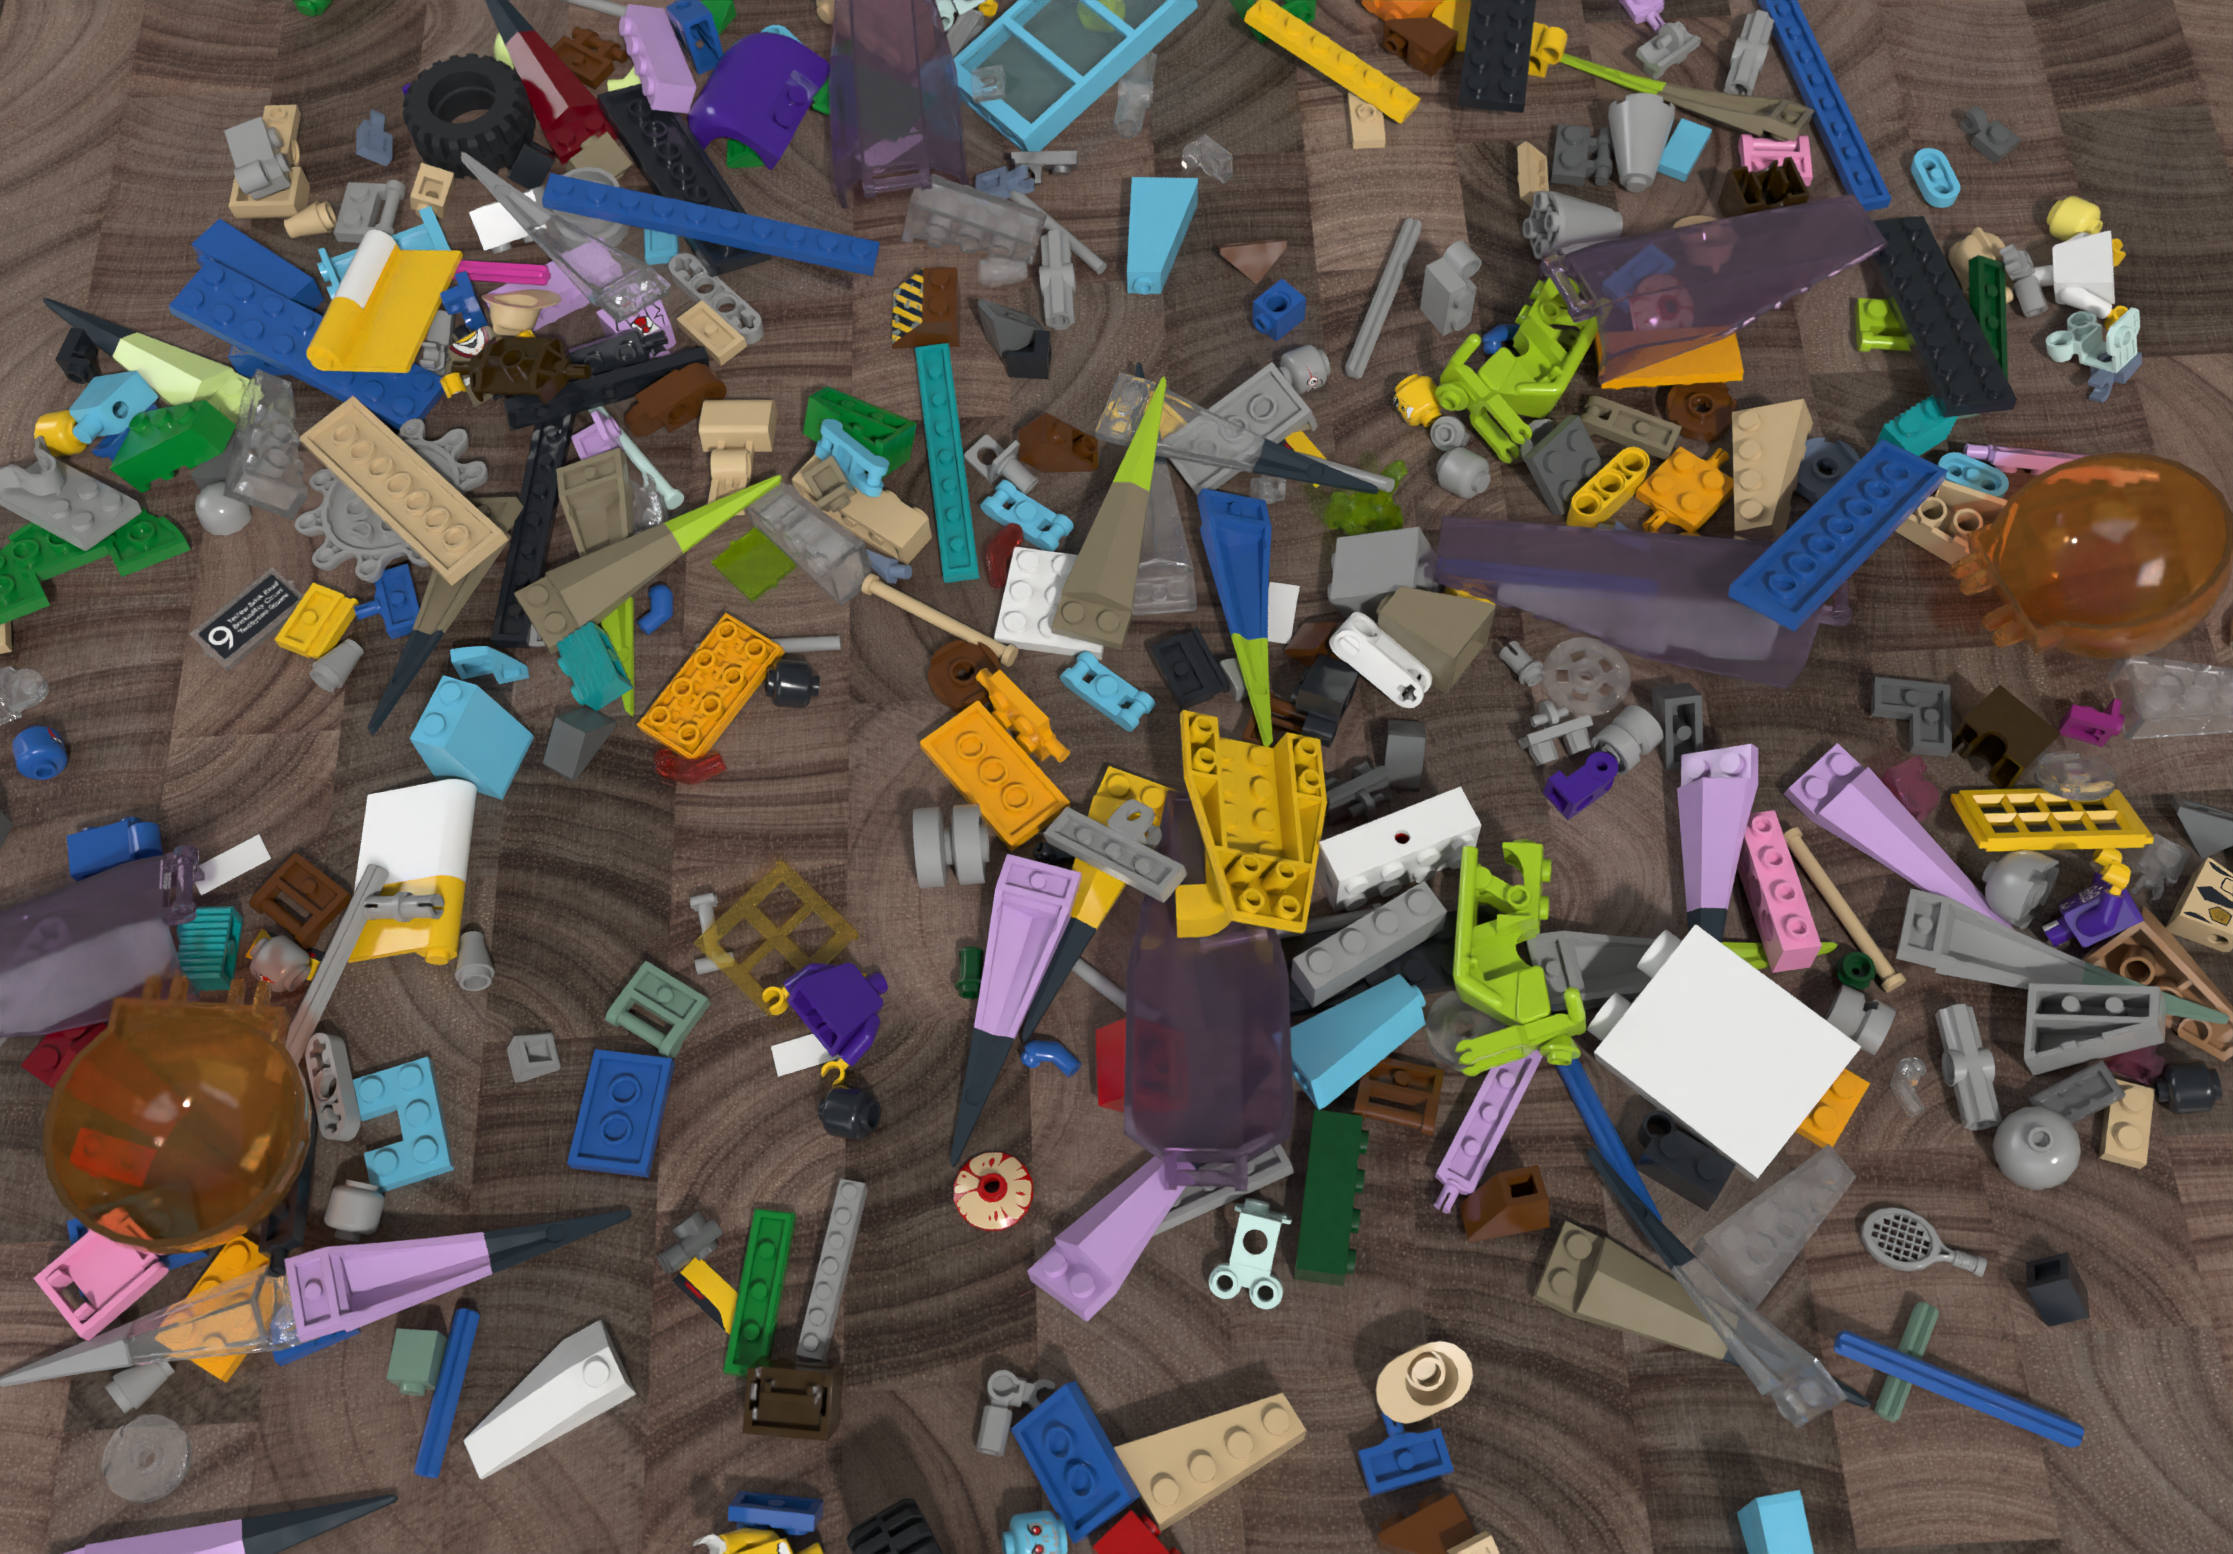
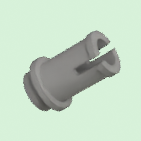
(1527, 669)

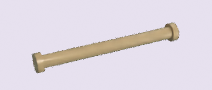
(872, 585)
(1885, 971)

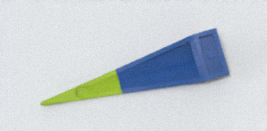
(1238, 551)

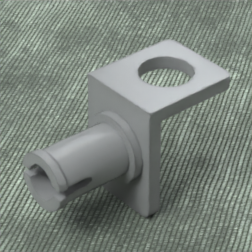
(1005, 464)

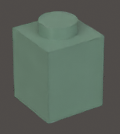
(416, 1360)

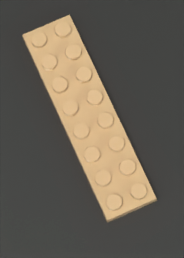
(403, 490)

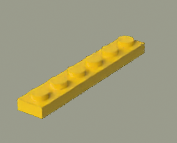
(1332, 60)

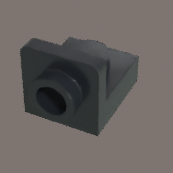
(77, 357)

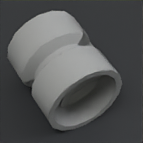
(1630, 735)
(1860, 1020)

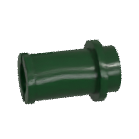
(969, 972)

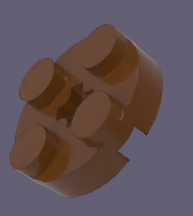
(1698, 425)
(944, 673)

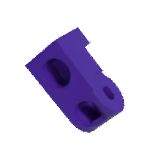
(1583, 786)

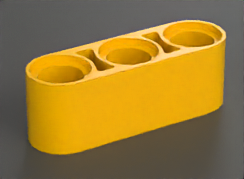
(1613, 478)

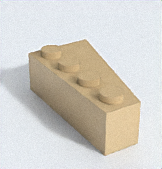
(1766, 464)
(1205, 1457)

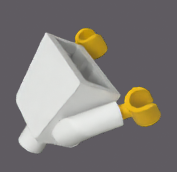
(2085, 274)

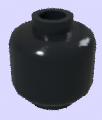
(791, 684)
(2188, 1086)
(849, 1112)

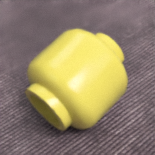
(2073, 216)

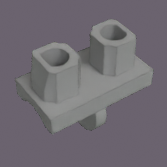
(1667, 48)
(1540, 742)

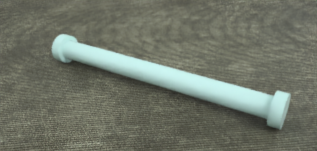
(672, 497)

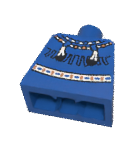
(691, 23)

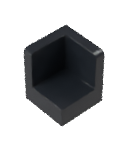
(530, 164)
(1031, 361)
(2057, 1289)

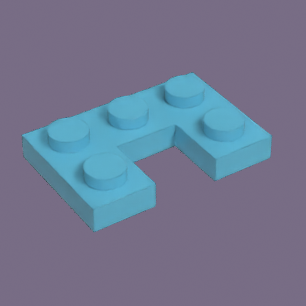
(425, 1142)

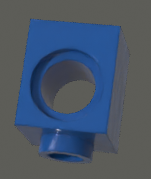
(1278, 310)

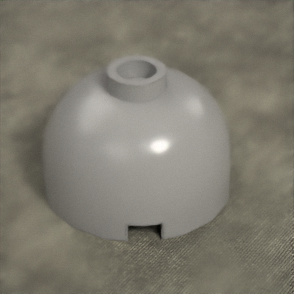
(2019, 884)
(2036, 1148)

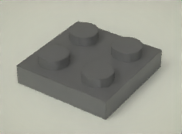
(1563, 463)

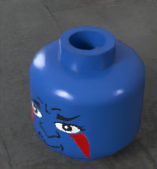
(39, 750)

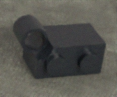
(1324, 697)
(1681, 1162)

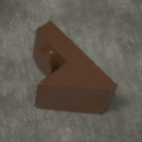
(1311, 641)

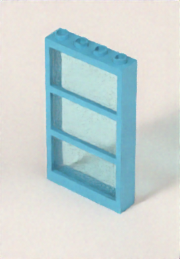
(1061, 59)

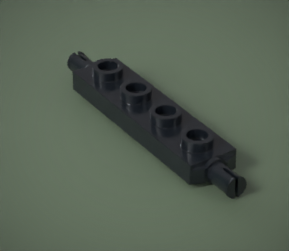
(613, 352)
(286, 1224)

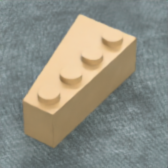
(1947, 517)

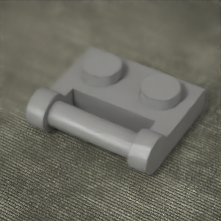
(361, 209)

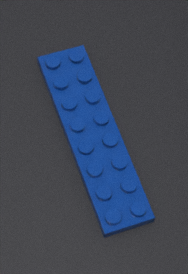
(280, 335)
(1837, 535)

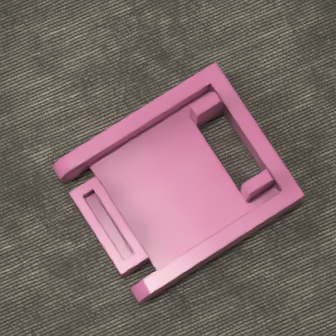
(106, 1275)

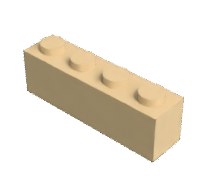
(877, 520)

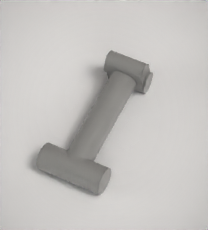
(704, 905)

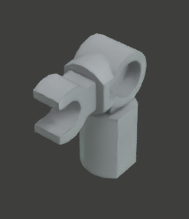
(2027, 287)
(438, 340)
(1005, 1390)

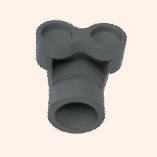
(695, 1238)

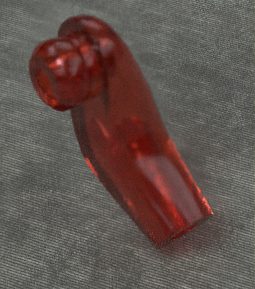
(999, 551)
(687, 770)

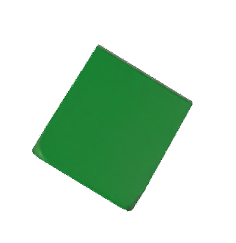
(722, 12)
(741, 155)

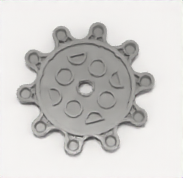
(357, 531)

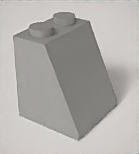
(1376, 566)

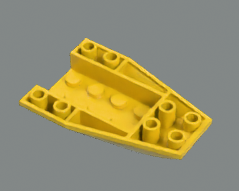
(1257, 819)

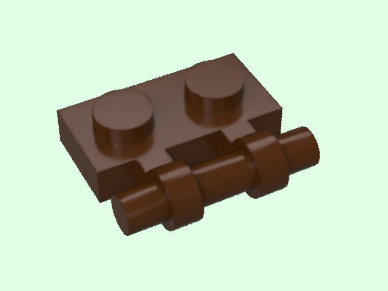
(589, 65)

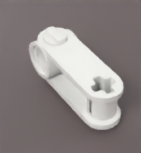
(1381, 660)

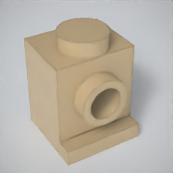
(432, 183)

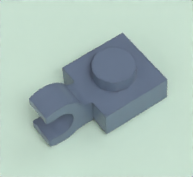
(373, 141)
(1001, 181)
(2103, 379)

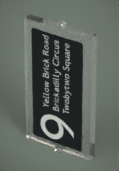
(248, 619)

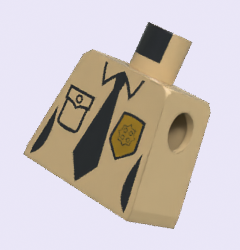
(2206, 908)

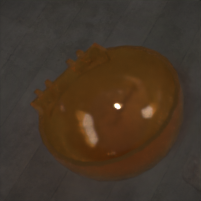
(2103, 557)
(179, 1121)

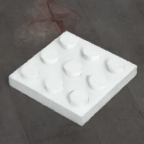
(1032, 602)

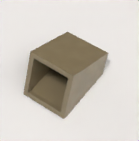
(1437, 630)

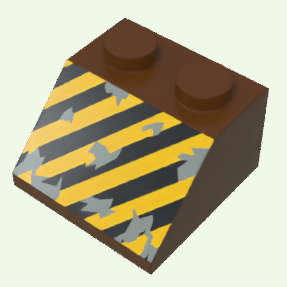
(927, 309)

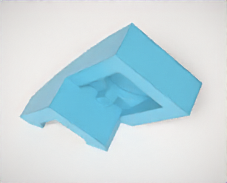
(484, 660)

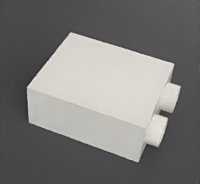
(1720, 1048)

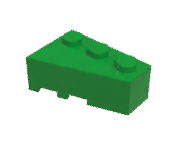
(871, 426)
(170, 439)

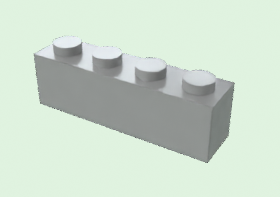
(1368, 944)

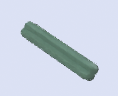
(1914, 1344)

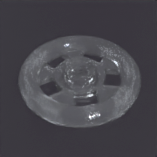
(1594, 650)

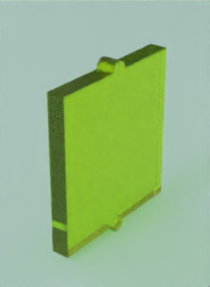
(753, 564)

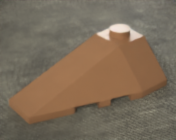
(2155, 958)

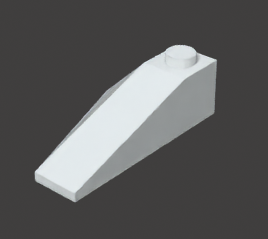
(560, 1394)

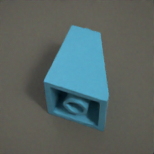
(470, 738)

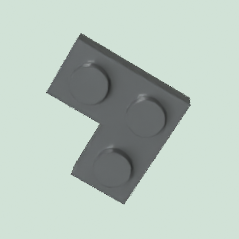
(1925, 707)

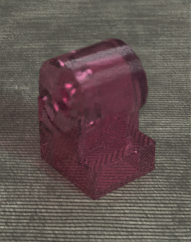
(1911, 789)
(2139, 1064)

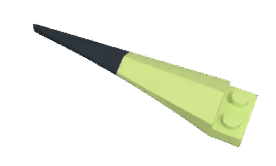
(168, 370)

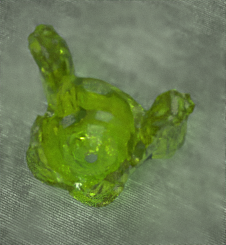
(1367, 509)

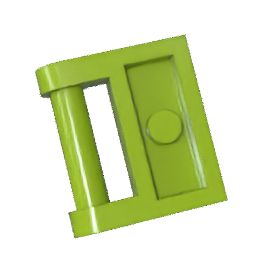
(1876, 318)

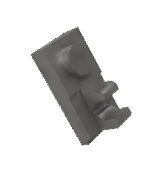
(1058, 161)

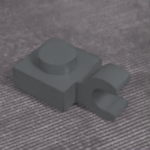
(1991, 139)

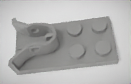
(1262, 405)
(64, 500)

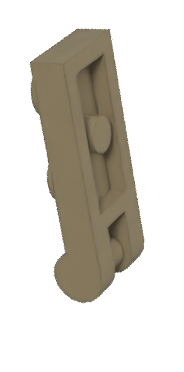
(1630, 427)

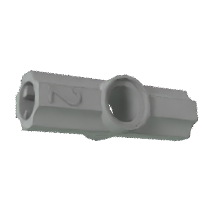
(1749, 54)
(1057, 280)
(1968, 1067)

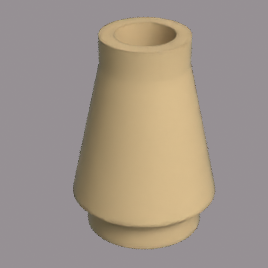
(312, 220)

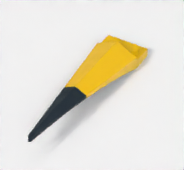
(1097, 889)

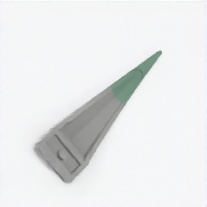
(1975, 947)

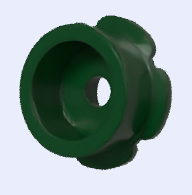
(1858, 961)

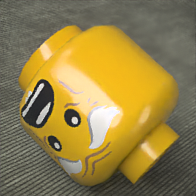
(1417, 400)

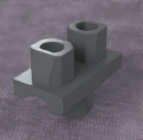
(1358, 796)

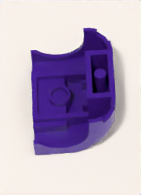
(759, 94)

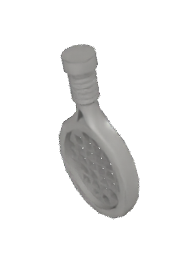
(1957, 1258)

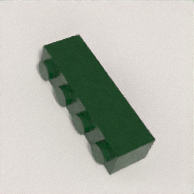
(1329, 1198)

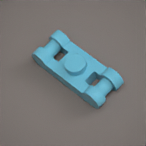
(852, 457)
(1028, 515)
(1107, 691)

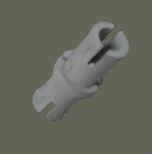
(404, 906)

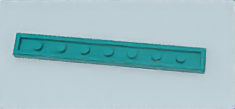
(946, 464)

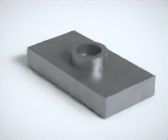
(2081, 1093)

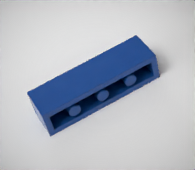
(247, 257)

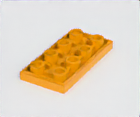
(1706, 364)
(710, 688)

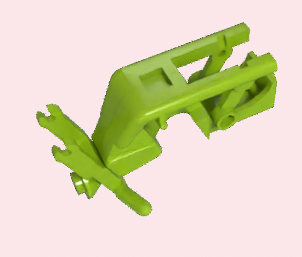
(1520, 384)
(1493, 975)

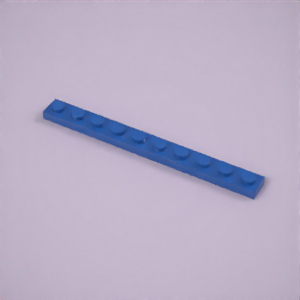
(1830, 109)
(710, 224)

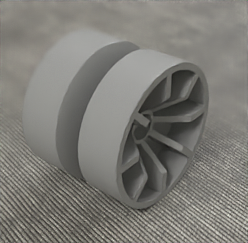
(960, 845)

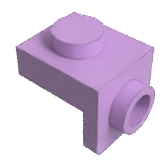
(598, 437)

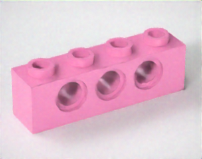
(1776, 895)

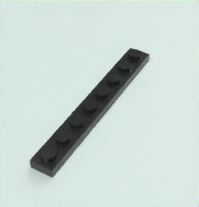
(532, 529)

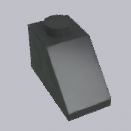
(1681, 720)

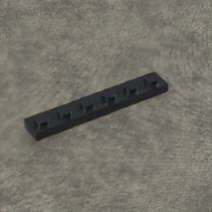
(598, 390)

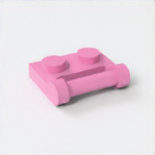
(1760, 152)

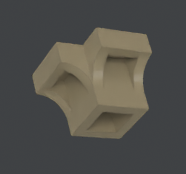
(602, 154)

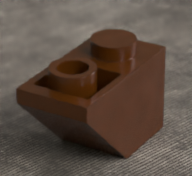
(1420, 42)
(1057, 446)
(1506, 1205)
(1431, 1530)

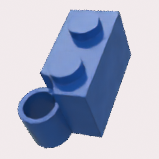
(112, 845)

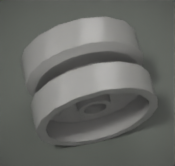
(610, 231)

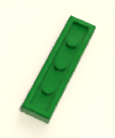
(760, 1290)

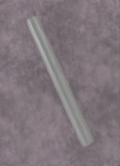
(1383, 298)
(334, 961)

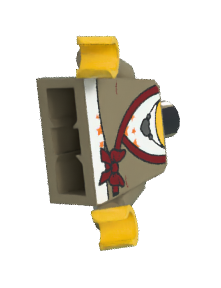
(466, 346)

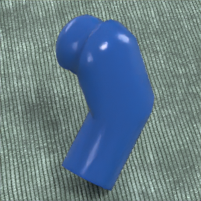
(1500, 333)
(661, 609)
(1050, 1051)

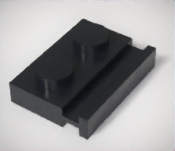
(1188, 669)

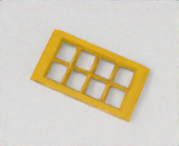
(1968, 804)

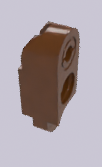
(674, 400)

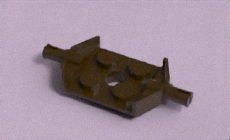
(542, 367)

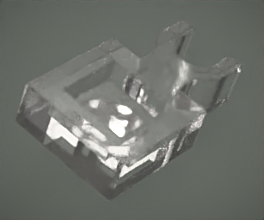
(649, 505)
(2161, 864)

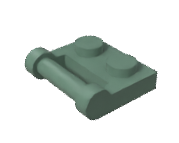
(665, 999)

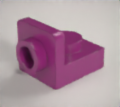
(2092, 726)

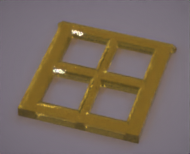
(774, 936)

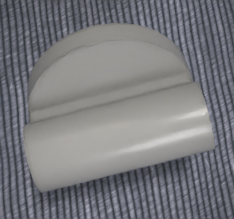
(1449, 433)

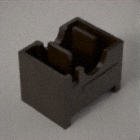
(1762, 190)
(2005, 736)
(787, 1398)

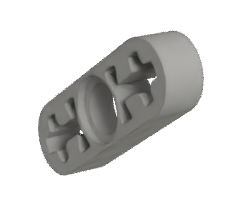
(338, 1114)

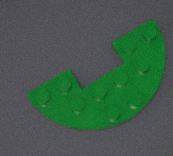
(40, 555)

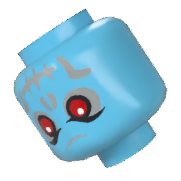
(1035, 1534)

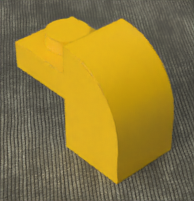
(1199, 908)

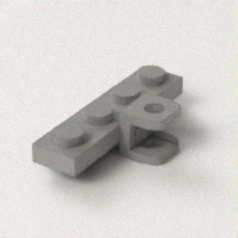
(1121, 848)

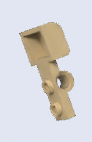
(286, 201)
(733, 435)

